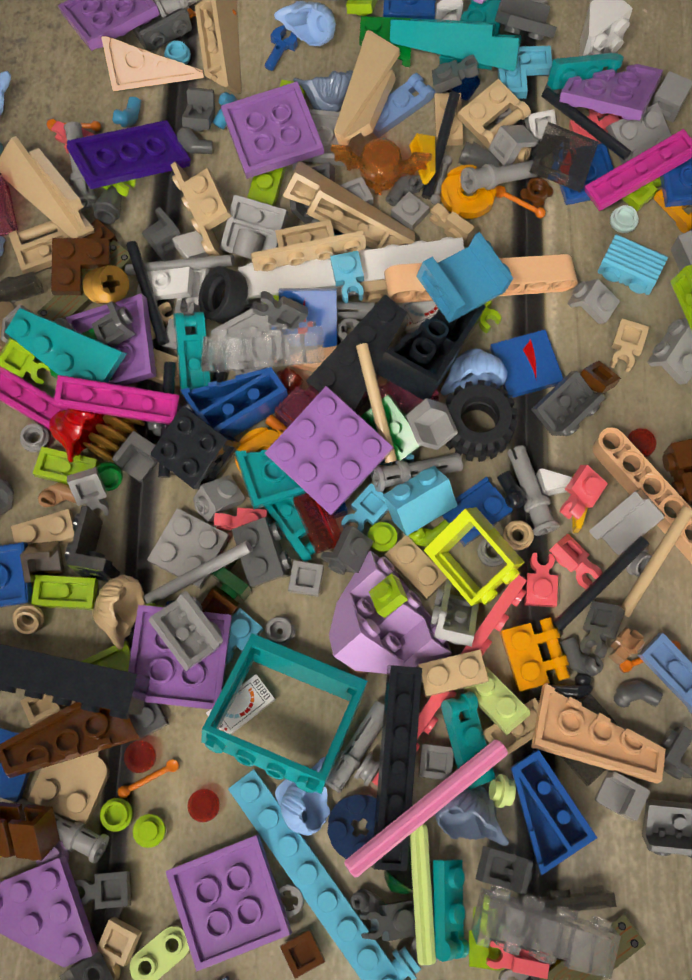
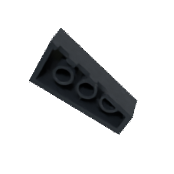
(428, 353)
(342, 369)

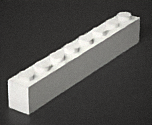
(320, 274)

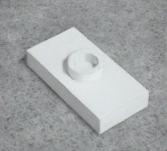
(171, 283)

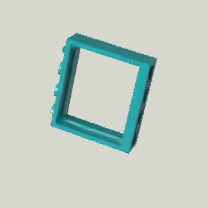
(300, 668)

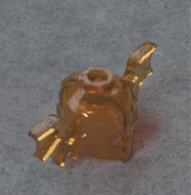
(380, 162)

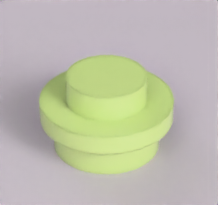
(502, 791)

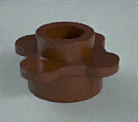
(536, 185)

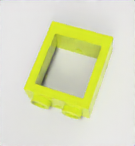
(451, 535)

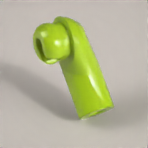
(425, 536)

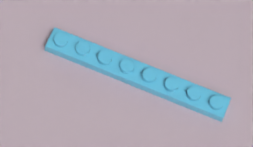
(312, 880)

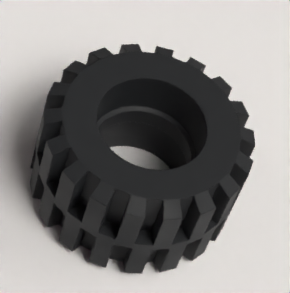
(496, 405)

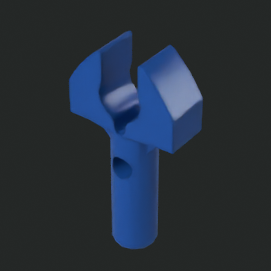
(280, 46)

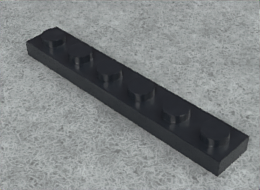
(397, 757)

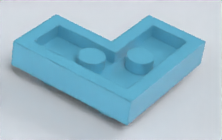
(531, 62)

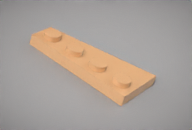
(588, 737)

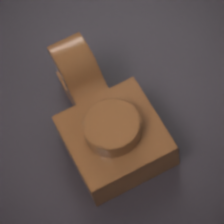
(626, 644)

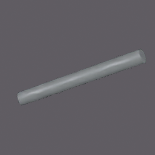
(193, 263)
(198, 572)

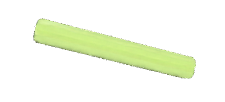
(422, 896)

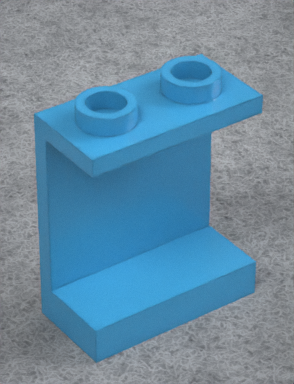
(465, 278)

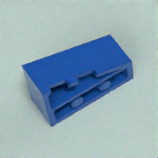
(237, 402)
(549, 813)

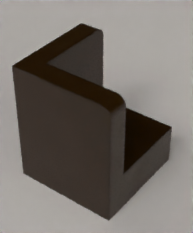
(41, 560)

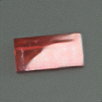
(318, 523)

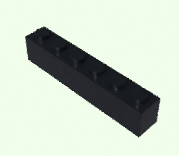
(72, 681)

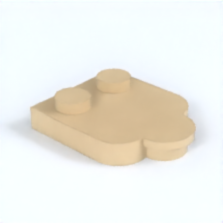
(72, 786)

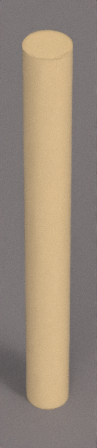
(375, 397)
(656, 560)

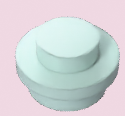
(624, 219)

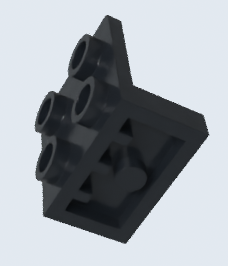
(194, 449)
(81, 552)

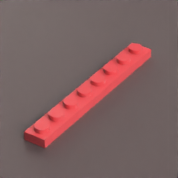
(494, 620)

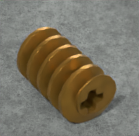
(117, 284)
(111, 435)

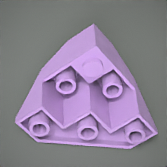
(372, 642)

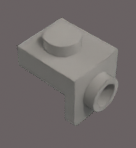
(594, 299)
(217, 497)

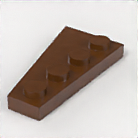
(64, 738)

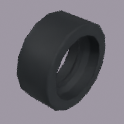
(211, 291)

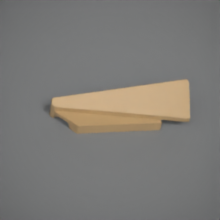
(219, 42)
(367, 89)
(44, 188)
(345, 209)

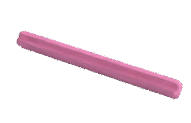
(425, 808)

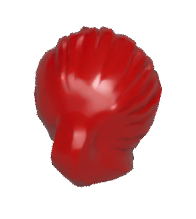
(72, 429)

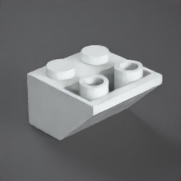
(604, 27)

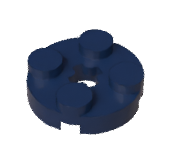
(340, 822)

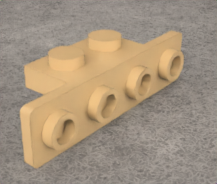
(206, 204)
(306, 244)

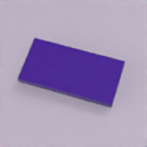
(127, 154)

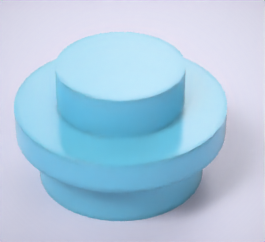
(178, 51)
(405, 964)

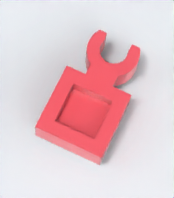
(541, 586)

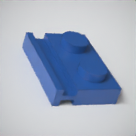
(488, 502)

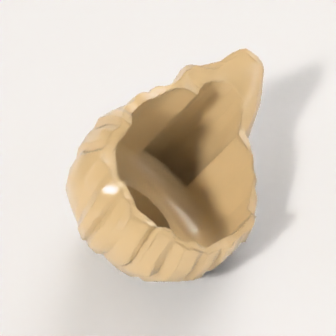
(117, 607)

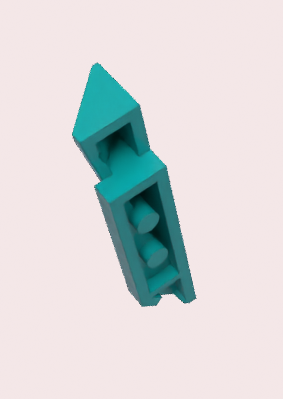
(458, 40)

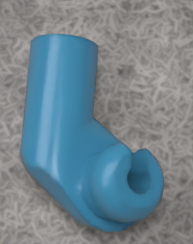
(224, 98)
(128, 116)

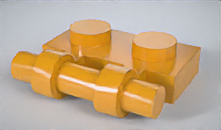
(525, 657)

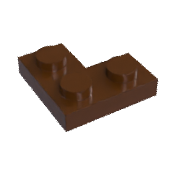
(72, 256)

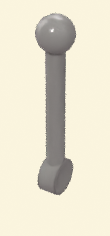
(446, 162)

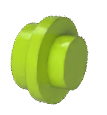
(383, 536)
(116, 814)
(149, 831)

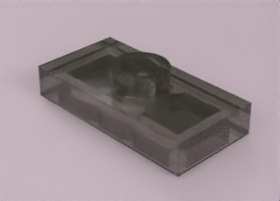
(20, 287)

